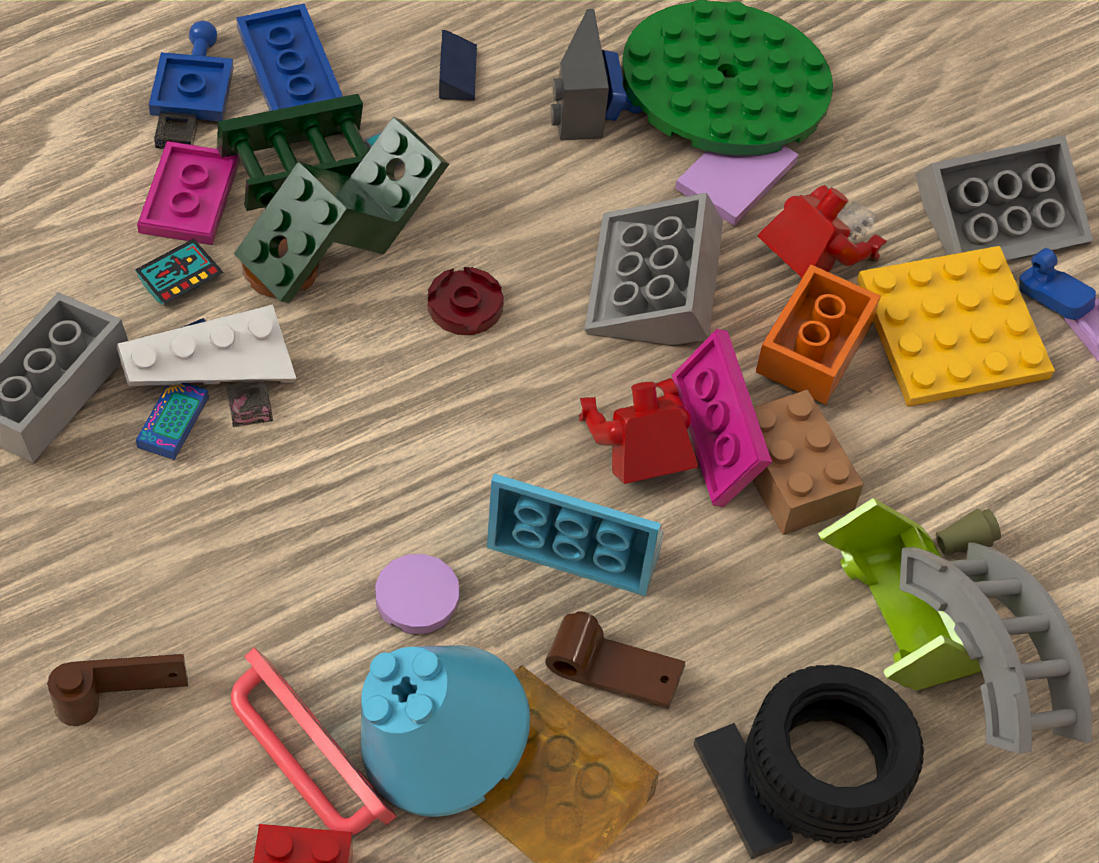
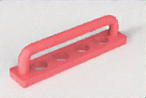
(375, 805)

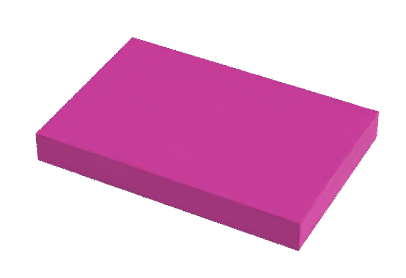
(188, 193)

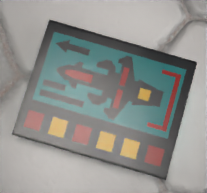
(178, 272)

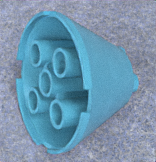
(441, 726)

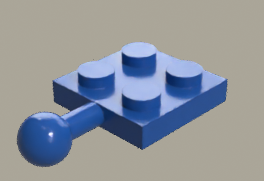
(193, 81)

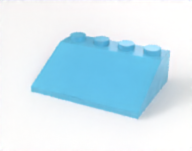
(573, 535)

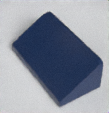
(457, 67)

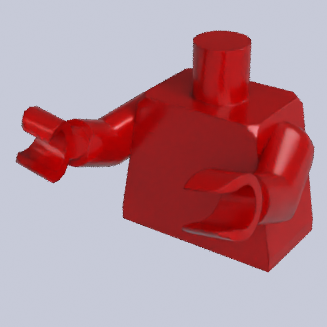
(814, 235)
(644, 437)

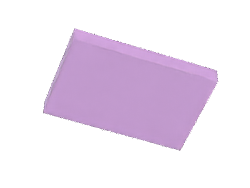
(735, 181)

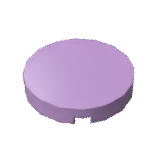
(417, 593)

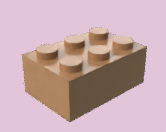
(808, 469)

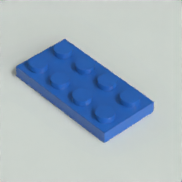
(287, 57)

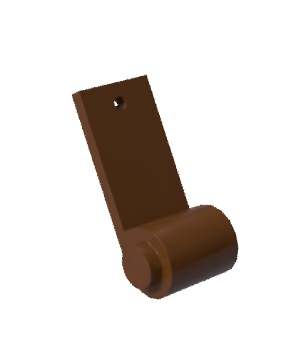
(590, 659)
(77, 684)

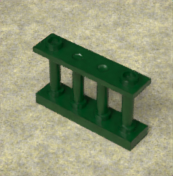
(288, 126)

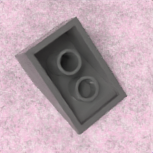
(581, 85)

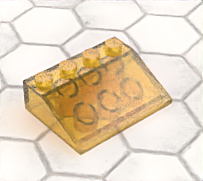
(570, 786)

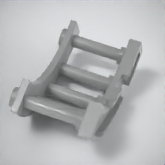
(963, 592)

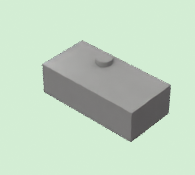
(54, 372)

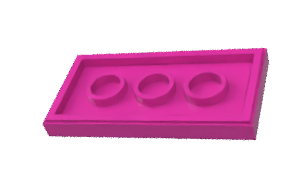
(722, 417)

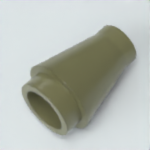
(975, 527)

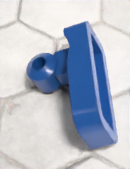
(617, 96)
(1056, 288)

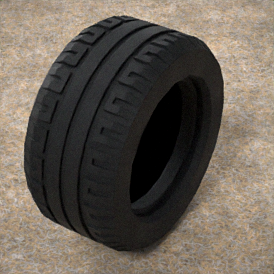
(869, 710)

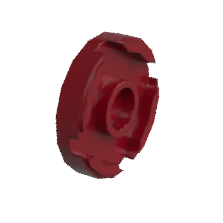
(465, 301)

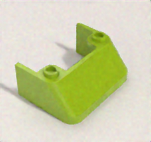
(872, 551)

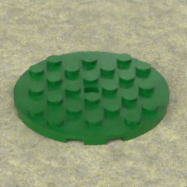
(677, 77)

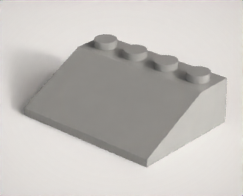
(1007, 199)
(656, 272)

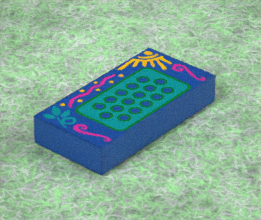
(172, 419)

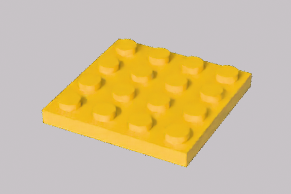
(955, 326)

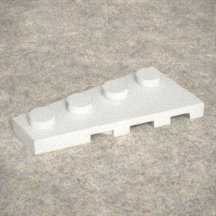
(225, 349)

